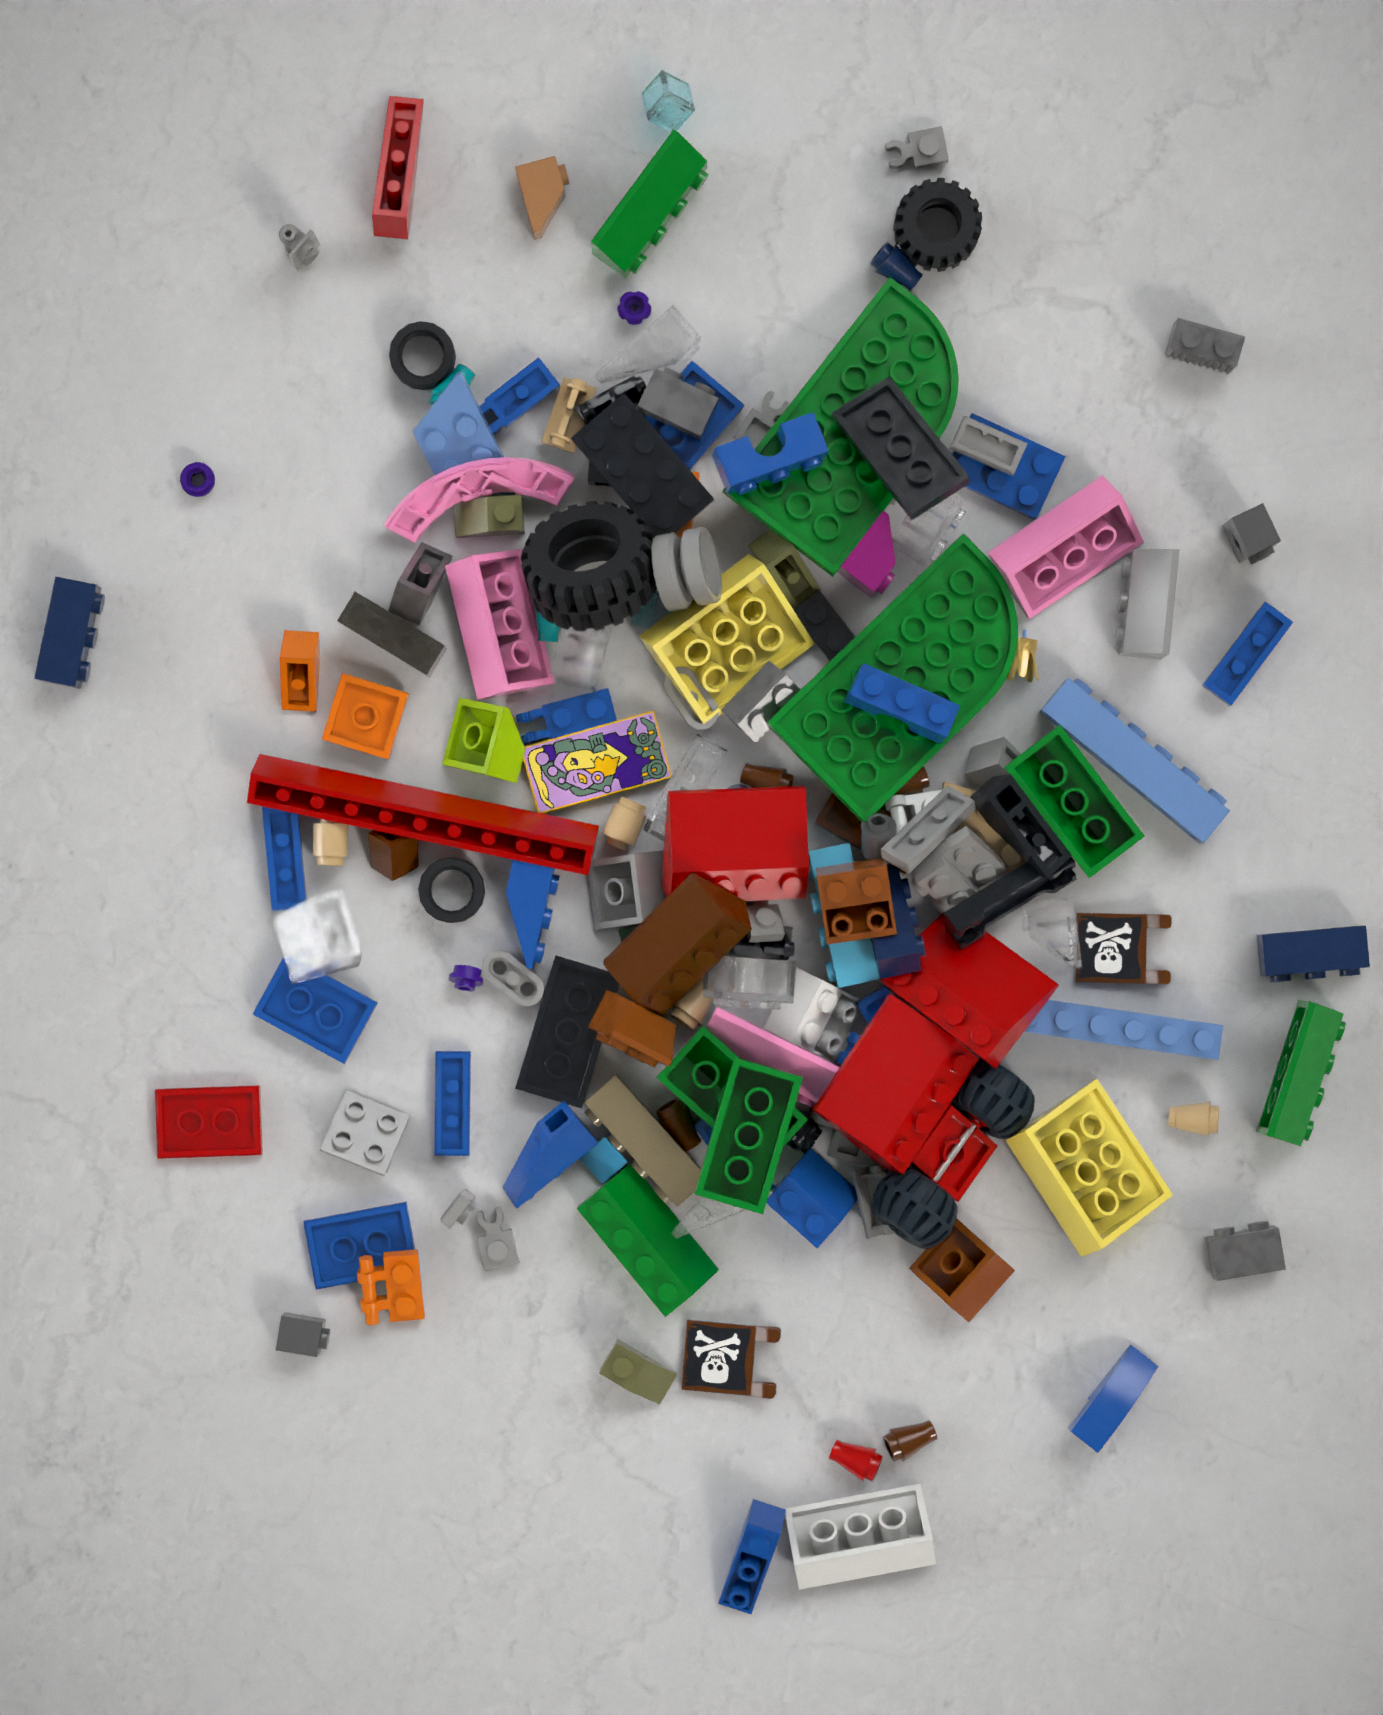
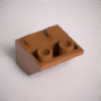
(856, 901)
(634, 1030)

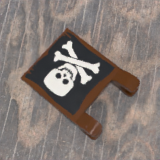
(1116, 948)
(722, 1358)

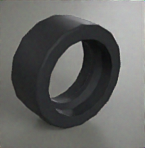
(422, 329)
(430, 905)

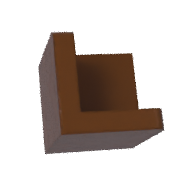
(392, 854)

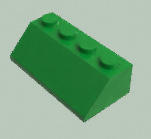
(650, 205)
(1074, 801)
(1300, 1073)
(700, 1076)
(638, 1232)

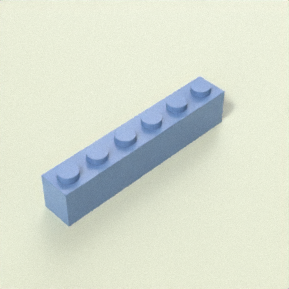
(1135, 761)
(1128, 1029)

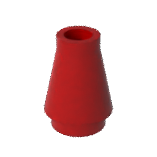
(857, 1459)

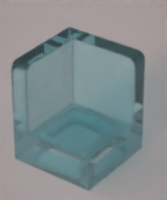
(668, 101)

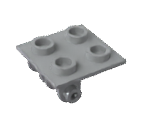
(364, 1133)

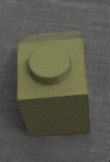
(490, 516)
(785, 567)
(637, 1372)

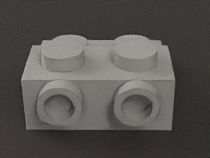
(957, 869)

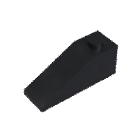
(1020, 824)

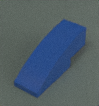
(1113, 1398)

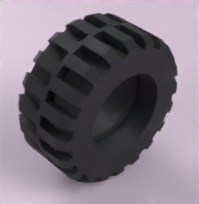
(584, 537)

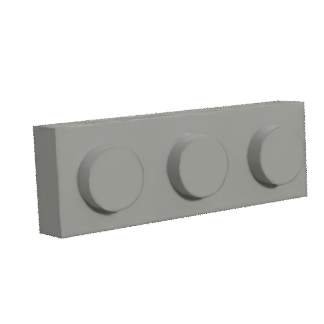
(928, 829)

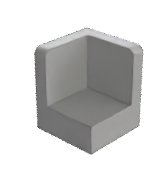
(989, 760)

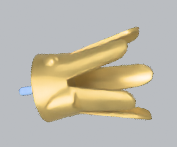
(1025, 659)

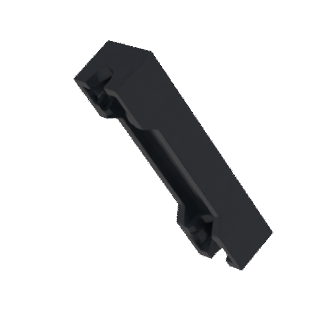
(972, 916)

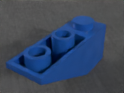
(528, 900)
(551, 1148)
(752, 1556)

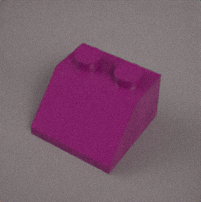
(872, 559)

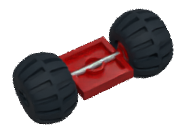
(923, 1205)

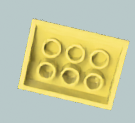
(729, 638)
(1089, 1168)

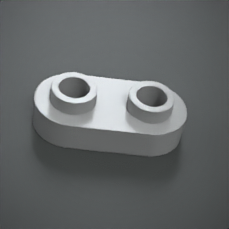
(682, 705)
(513, 978)

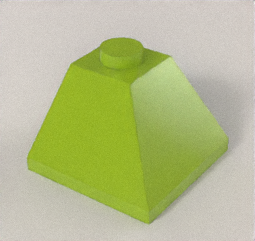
(484, 741)

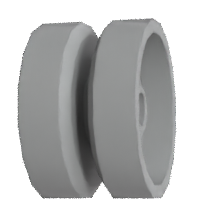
(686, 568)

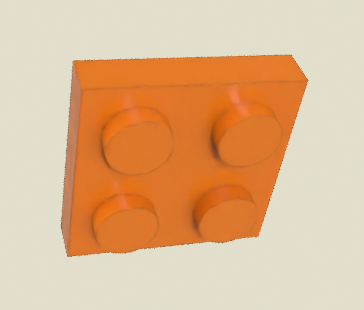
(365, 716)

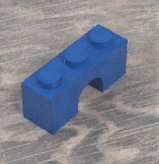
(743, 467)
(888, 695)

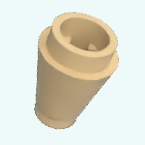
(692, 1007)
(1195, 1118)

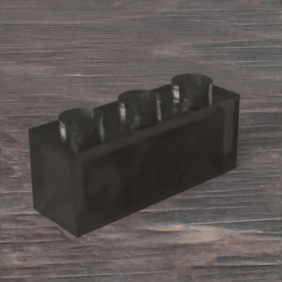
(392, 634)

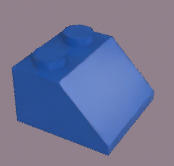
(813, 1198)

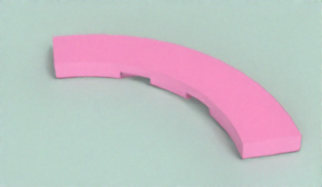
(473, 481)

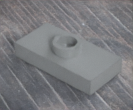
(988, 446)
(459, 1209)

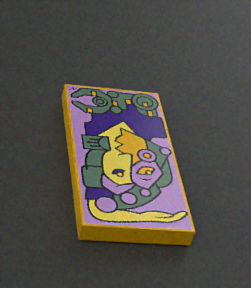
(596, 762)

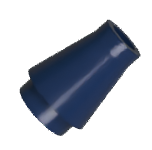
(893, 263)

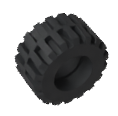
(943, 196)

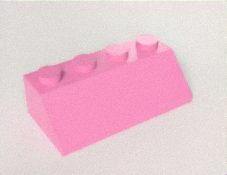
(1066, 546)
(498, 624)
(770, 1050)

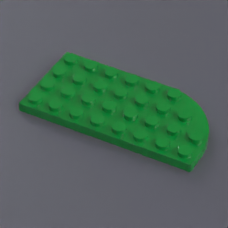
(838, 502)
(943, 634)

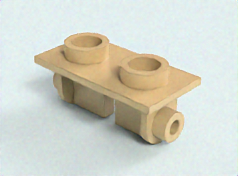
(564, 419)

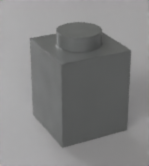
(302, 1335)

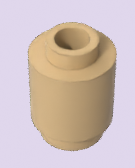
(624, 823)
(330, 843)

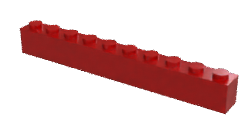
(422, 814)

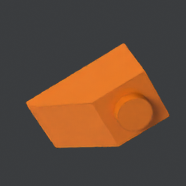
(299, 670)

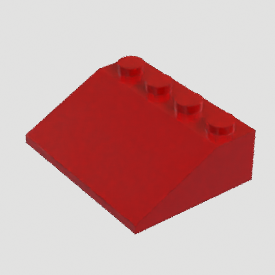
(739, 840)
(975, 993)
(895, 1085)

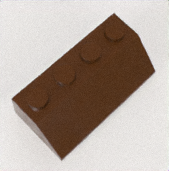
(678, 943)

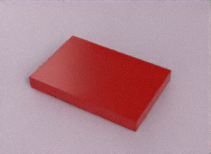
(208, 1121)

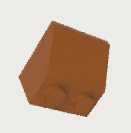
(962, 1271)

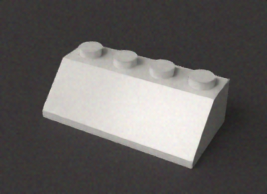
(860, 1536)

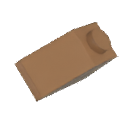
(542, 191)

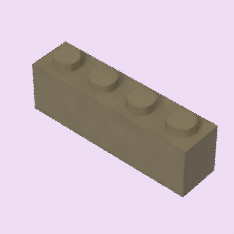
(645, 1139)

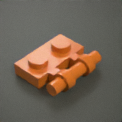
(403, 1287)

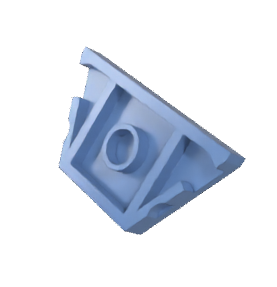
(456, 430)

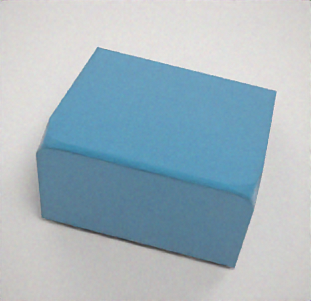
(604, 1160)

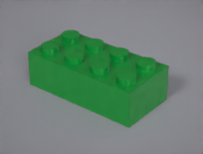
(748, 1135)

